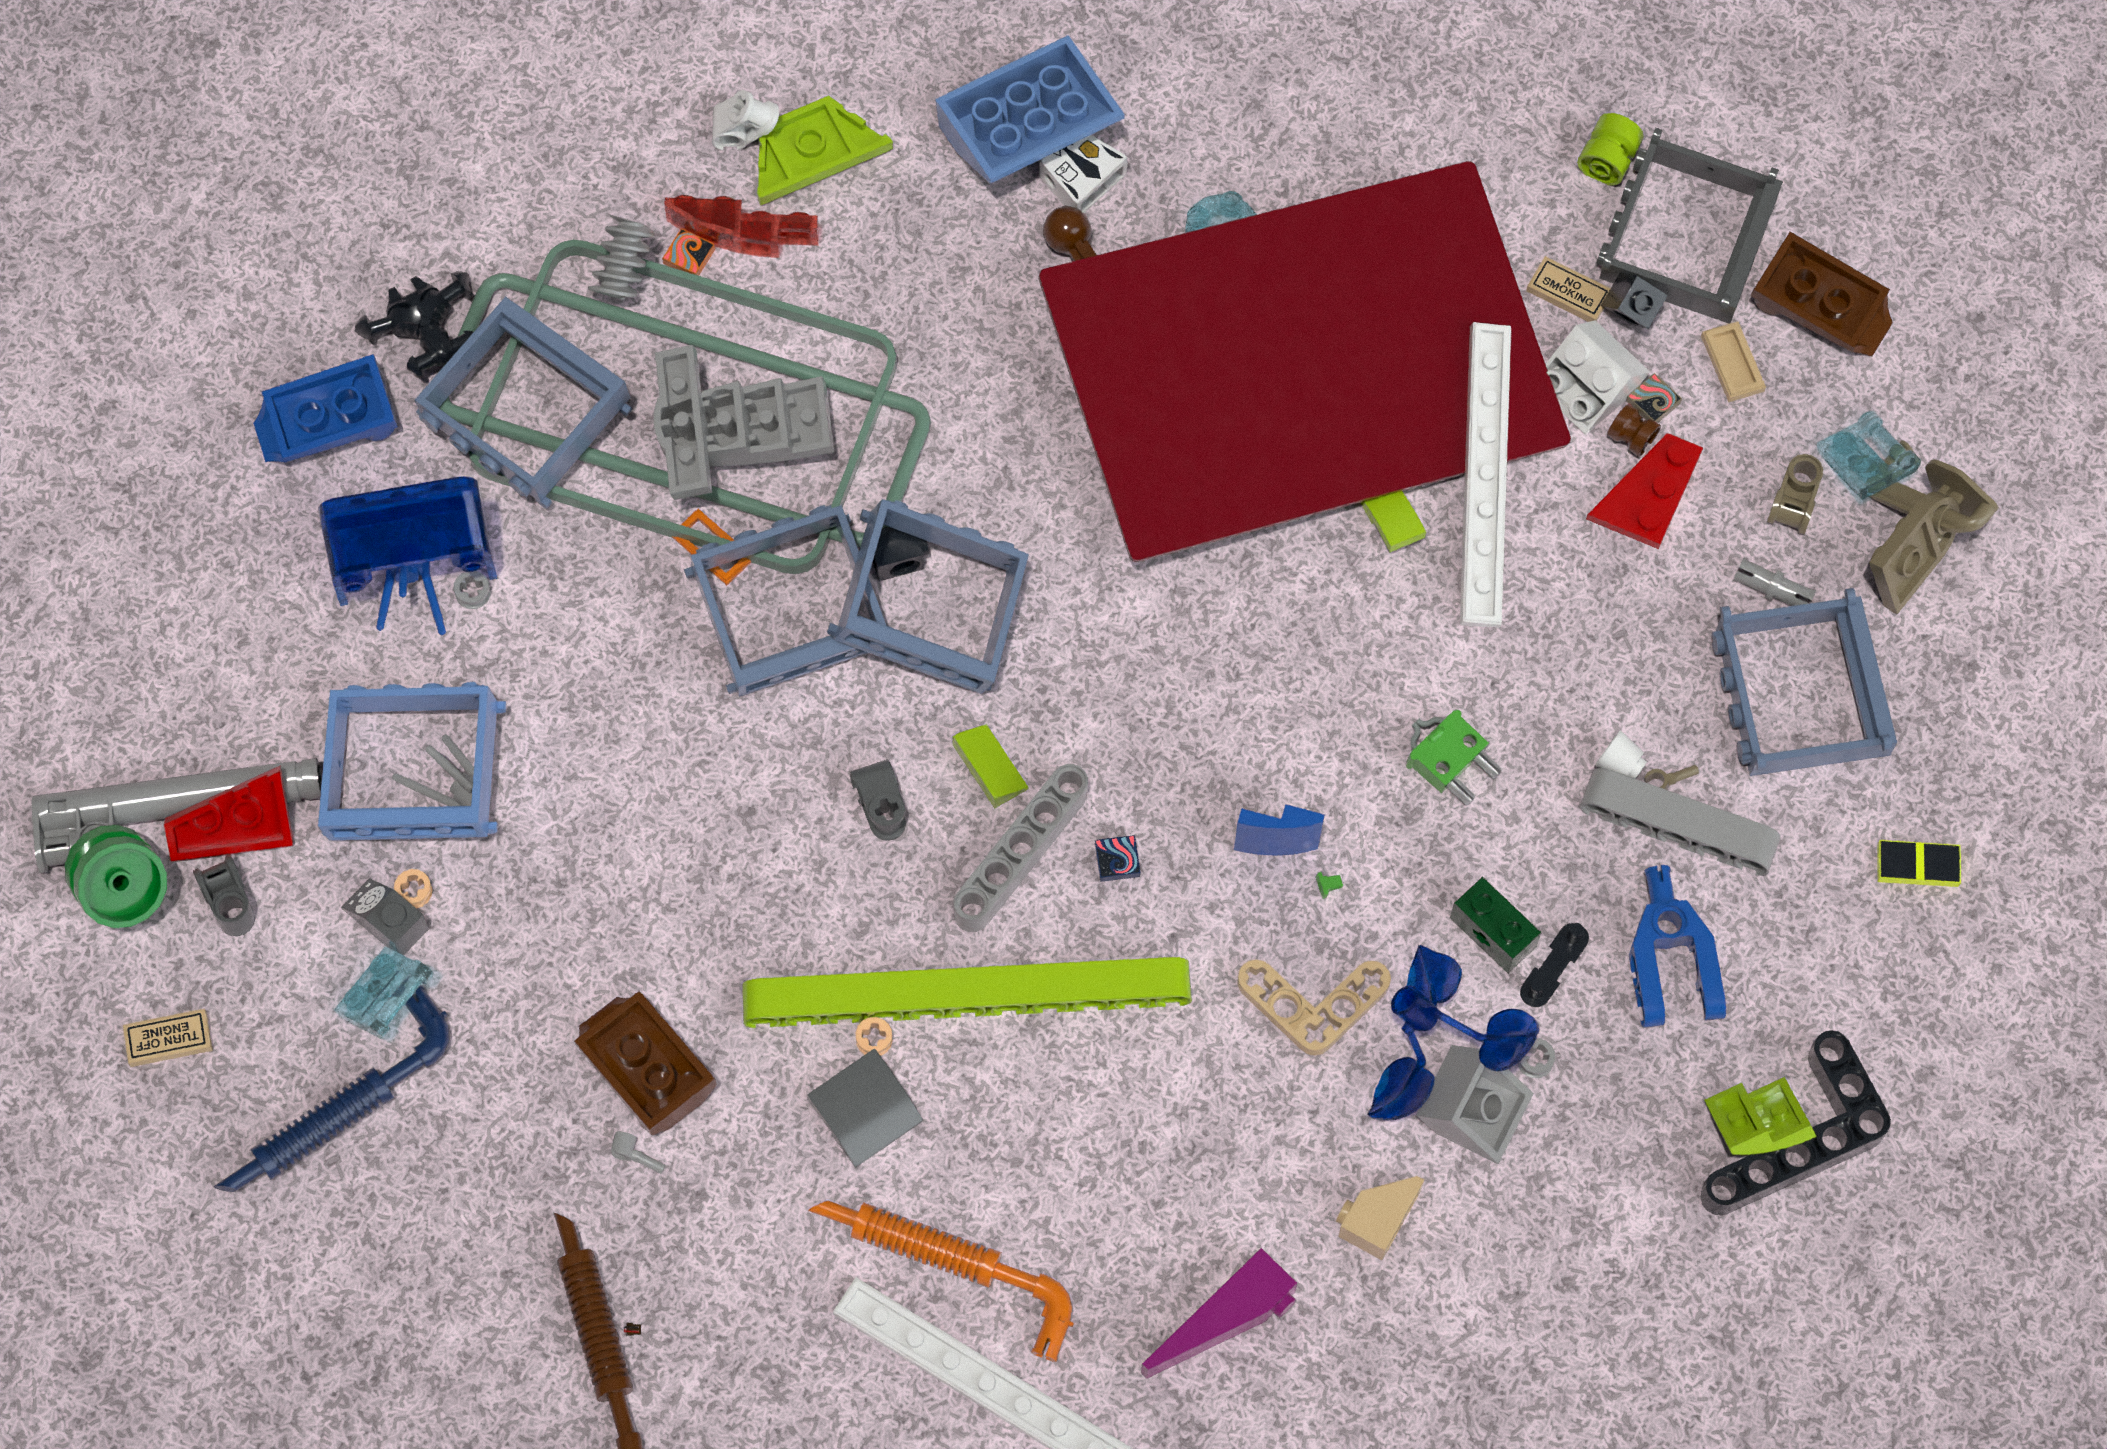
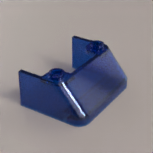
(405, 529)

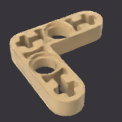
(1308, 1015)

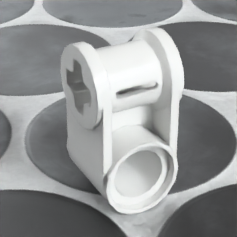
(742, 120)

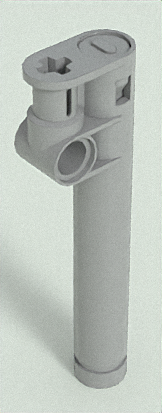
(65, 816)

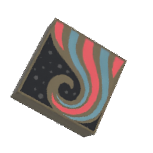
(1654, 399)

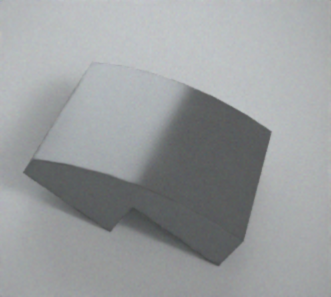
(865, 1107)

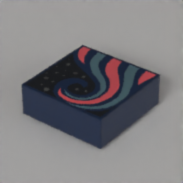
(1117, 858)

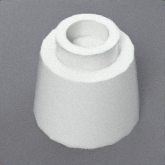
(1622, 756)

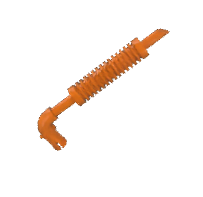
(961, 1258)

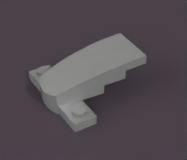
(733, 422)

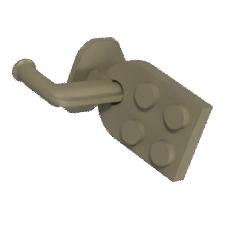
(1927, 530)

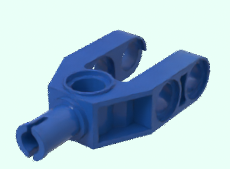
(1690, 933)

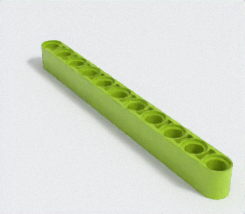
(966, 990)

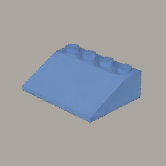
(1026, 110)

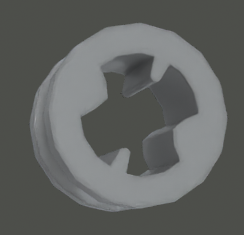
(463, 597)
(1540, 1069)

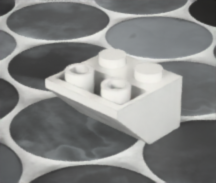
(1592, 375)

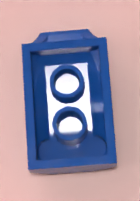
(325, 411)

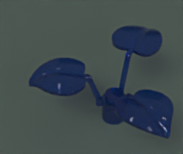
(1434, 980)

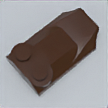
(1824, 296)
(645, 1062)

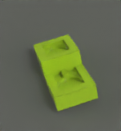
(1395, 520)

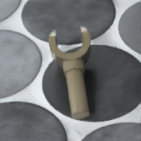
(1671, 778)

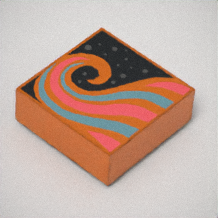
(688, 252)

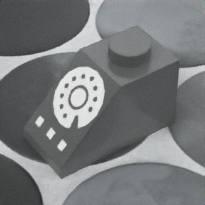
(386, 916)

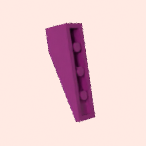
(1238, 1305)

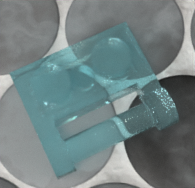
(1860, 464)
(382, 991)

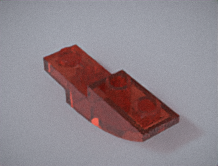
(726, 225)

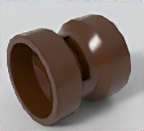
(1631, 428)

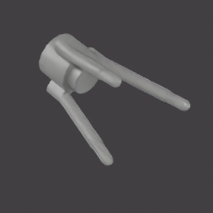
(461, 786)

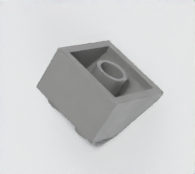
(1475, 1104)

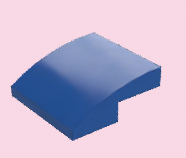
(1267, 835)

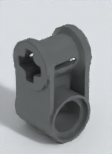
(880, 795)
(225, 891)

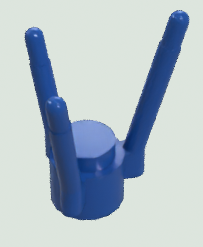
(407, 575)

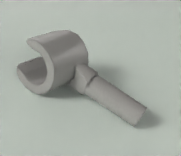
(623, 1149)

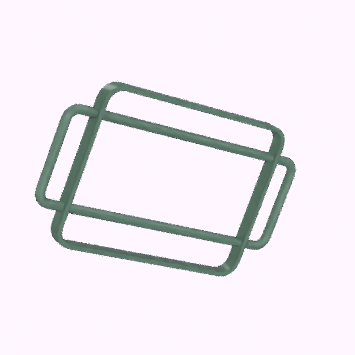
(539, 289)

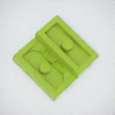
(1760, 1119)

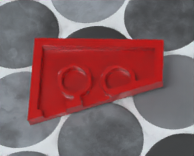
(1650, 492)
(234, 821)

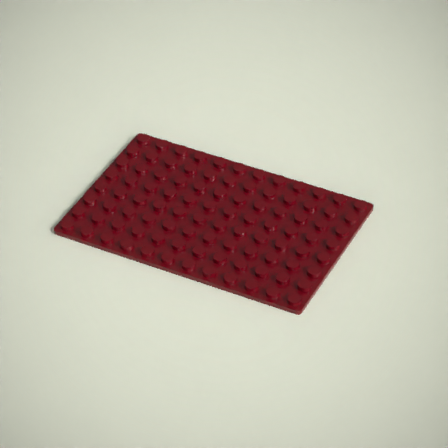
(1294, 358)

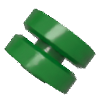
(115, 876)

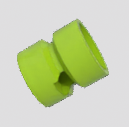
(1610, 148)

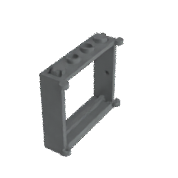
(1760, 186)

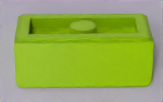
(989, 764)

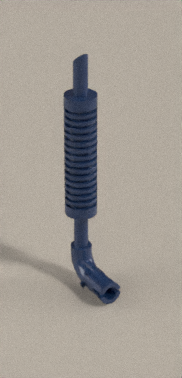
(348, 1104)

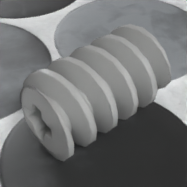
(622, 258)

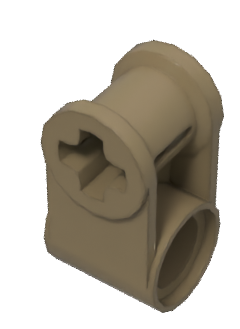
(1795, 499)

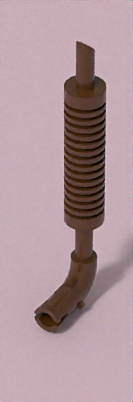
(596, 1331)

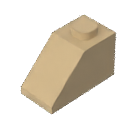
(1378, 1215)

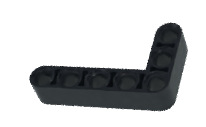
(1816, 1155)

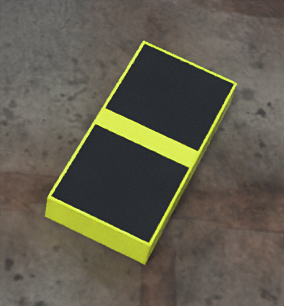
(1918, 863)

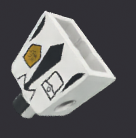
(1083, 172)

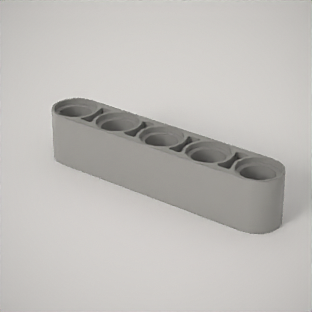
(1681, 820)
(1023, 830)

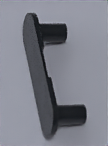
(1543, 981)

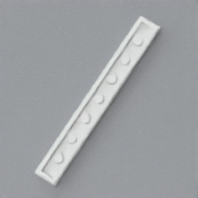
(1485, 475)
(968, 1371)

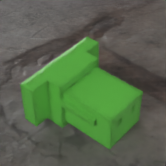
(1328, 883)

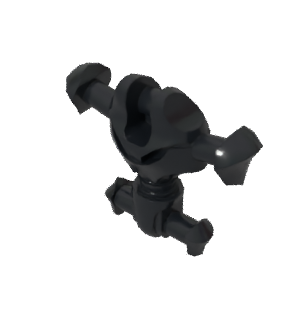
(421, 317)

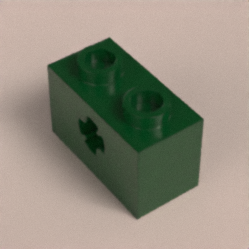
(1495, 925)

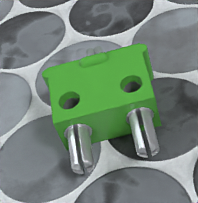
(1446, 751)

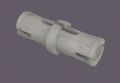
(1773, 584)

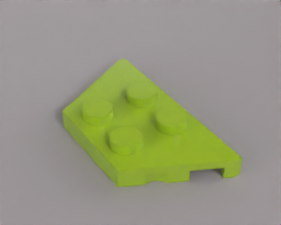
(813, 146)

